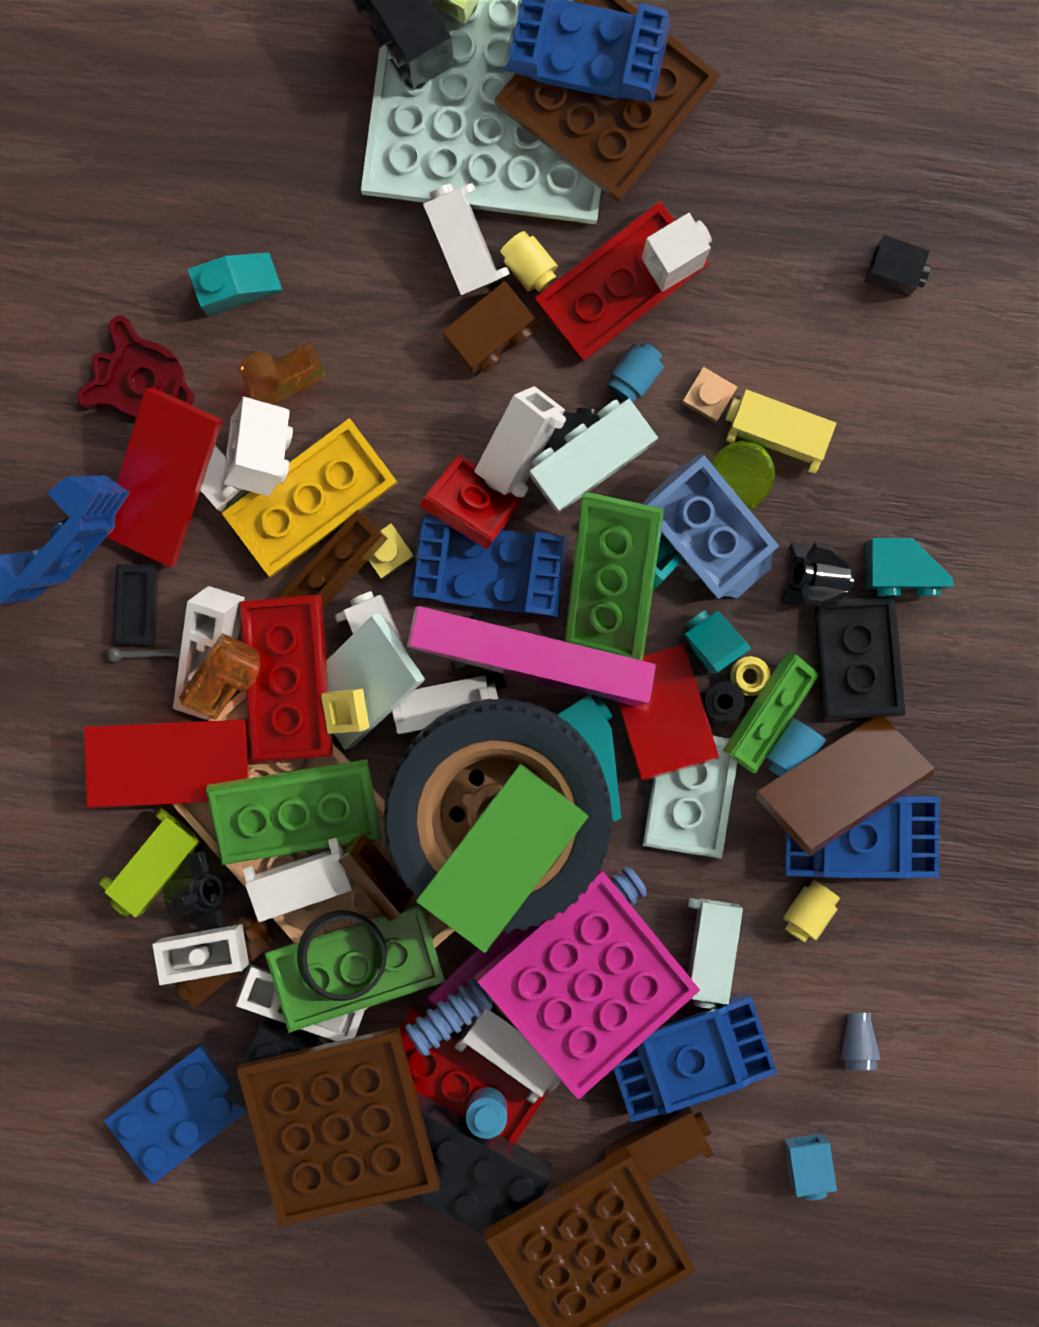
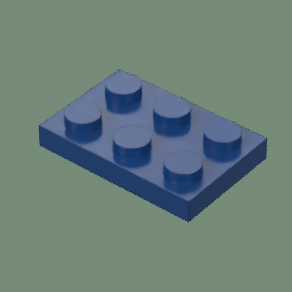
(175, 1114)

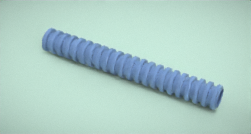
(474, 999)

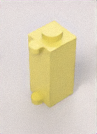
(780, 427)

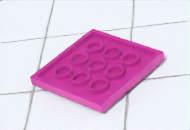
(588, 985)

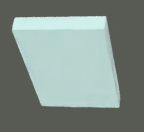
(377, 664)
(692, 807)

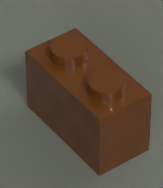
(490, 329)

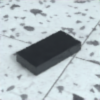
(135, 604)

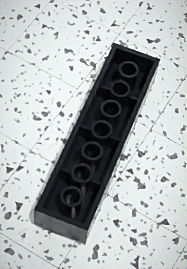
(476, 1175)

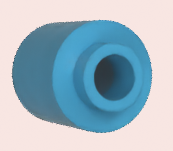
(636, 372)

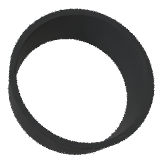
(310, 932)

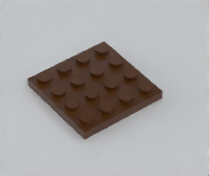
(607, 136)
(338, 1127)
(590, 1247)

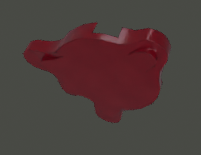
(130, 370)

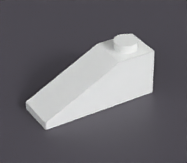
(206, 618)
(260, 996)

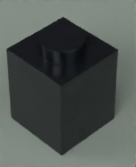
(898, 266)

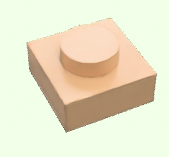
(709, 395)

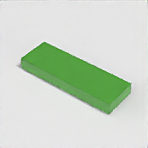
(771, 712)

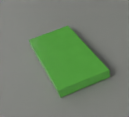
(613, 575)
(293, 811)
(502, 858)
(349, 962)

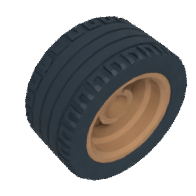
(495, 740)

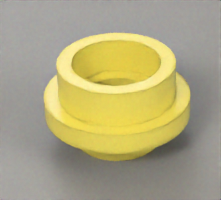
(762, 672)

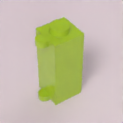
(151, 866)

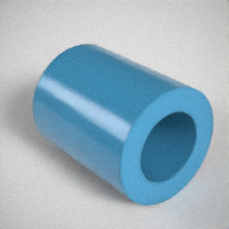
(794, 747)
(486, 1113)

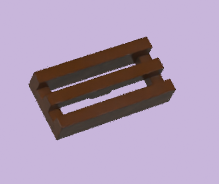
(375, 877)

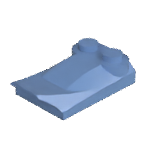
(713, 528)

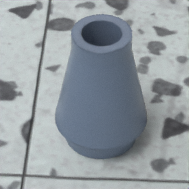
(859, 1043)

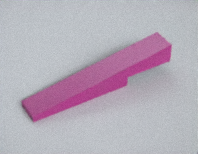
(532, 657)

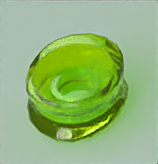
(747, 471)

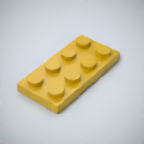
(316, 498)

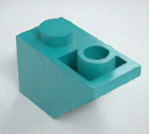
(902, 564)

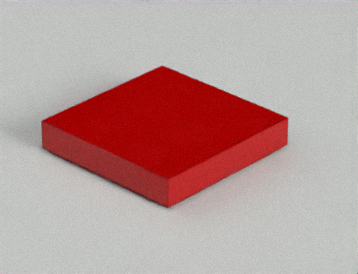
(469, 504)

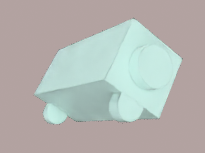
(714, 950)

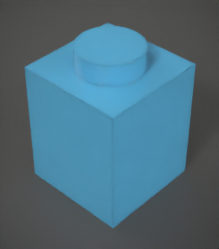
(810, 1166)

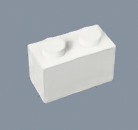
(676, 251)
(257, 447)
(200, 954)

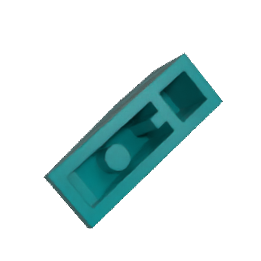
(590, 720)

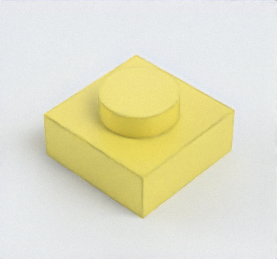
(391, 554)
(345, 711)

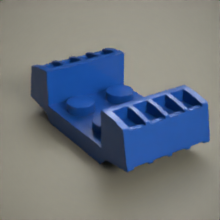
(589, 47)
(92, 510)
(514, 575)
(888, 844)
(695, 1060)

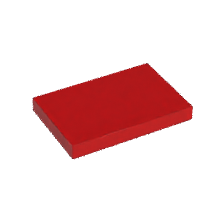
(673, 727)

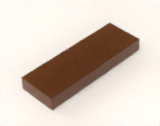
(337, 560)

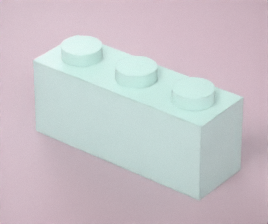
(592, 454)

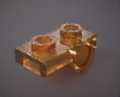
(278, 379)
(224, 670)

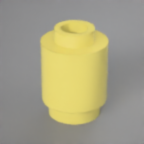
(529, 262)
(811, 912)

